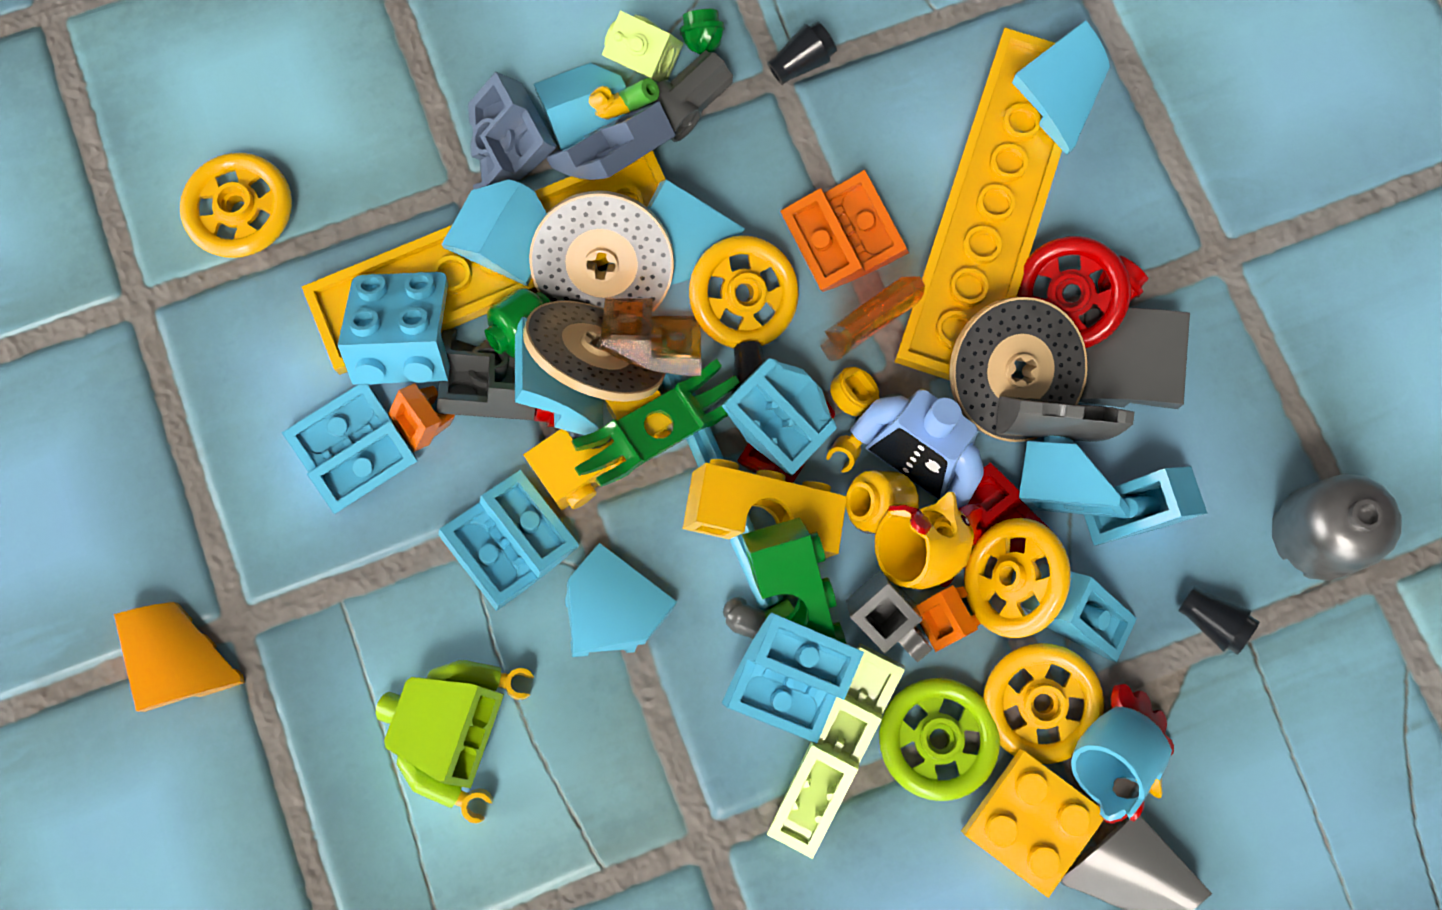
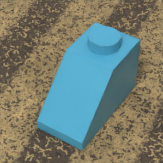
(1065, 480)
(1154, 503)
(1090, 616)

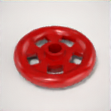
(1093, 257)

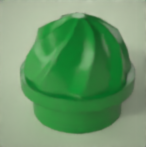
(702, 30)

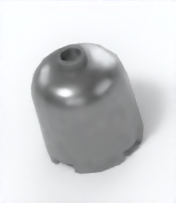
(1337, 526)

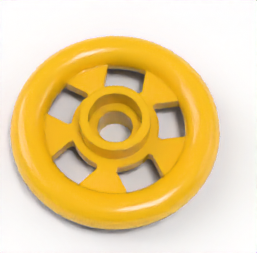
(204, 185)
(781, 299)
(1049, 591)
(1036, 661)

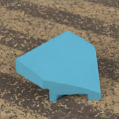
(690, 226)
(612, 605)

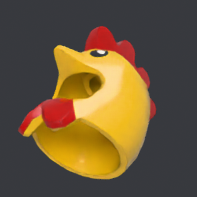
(927, 543)

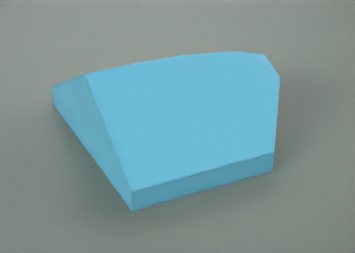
(567, 101)
(498, 228)
(781, 414)

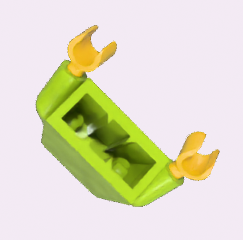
(443, 728)

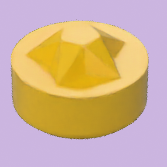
(854, 391)

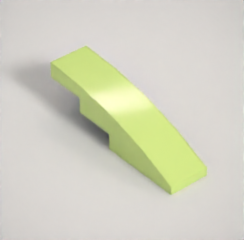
(835, 759)

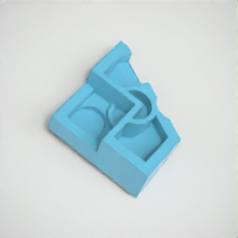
(1065, 84)

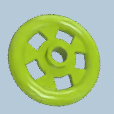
(922, 779)

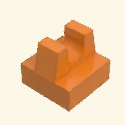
(416, 417)
(946, 617)

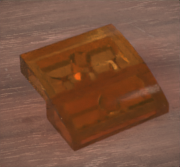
(872, 316)
(651, 341)

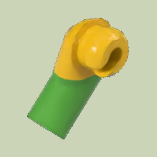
(625, 101)

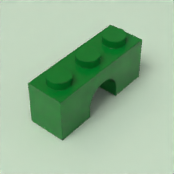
(786, 562)

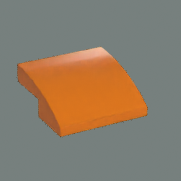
(844, 232)

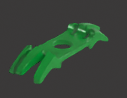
(636, 444)

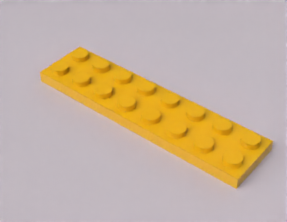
(988, 212)
(470, 285)

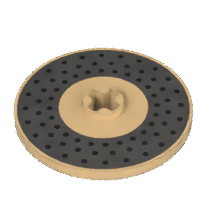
(606, 224)
(1008, 332)
(567, 345)

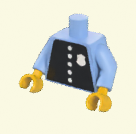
(920, 440)

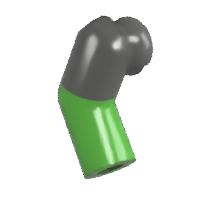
(748, 619)

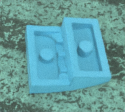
(538, 389)
(349, 447)
(508, 540)
(792, 677)

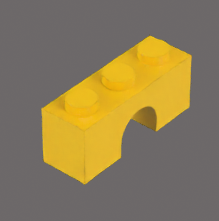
(556, 456)
(723, 496)

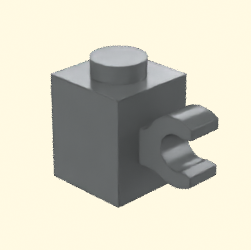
(888, 616)

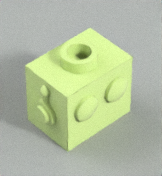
(642, 46)

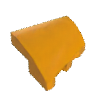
(170, 657)

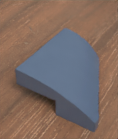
(506, 131)
(615, 144)

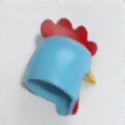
(1127, 745)

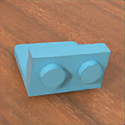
(395, 328)

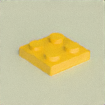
(1034, 822)

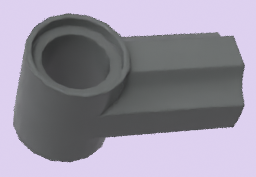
(692, 92)

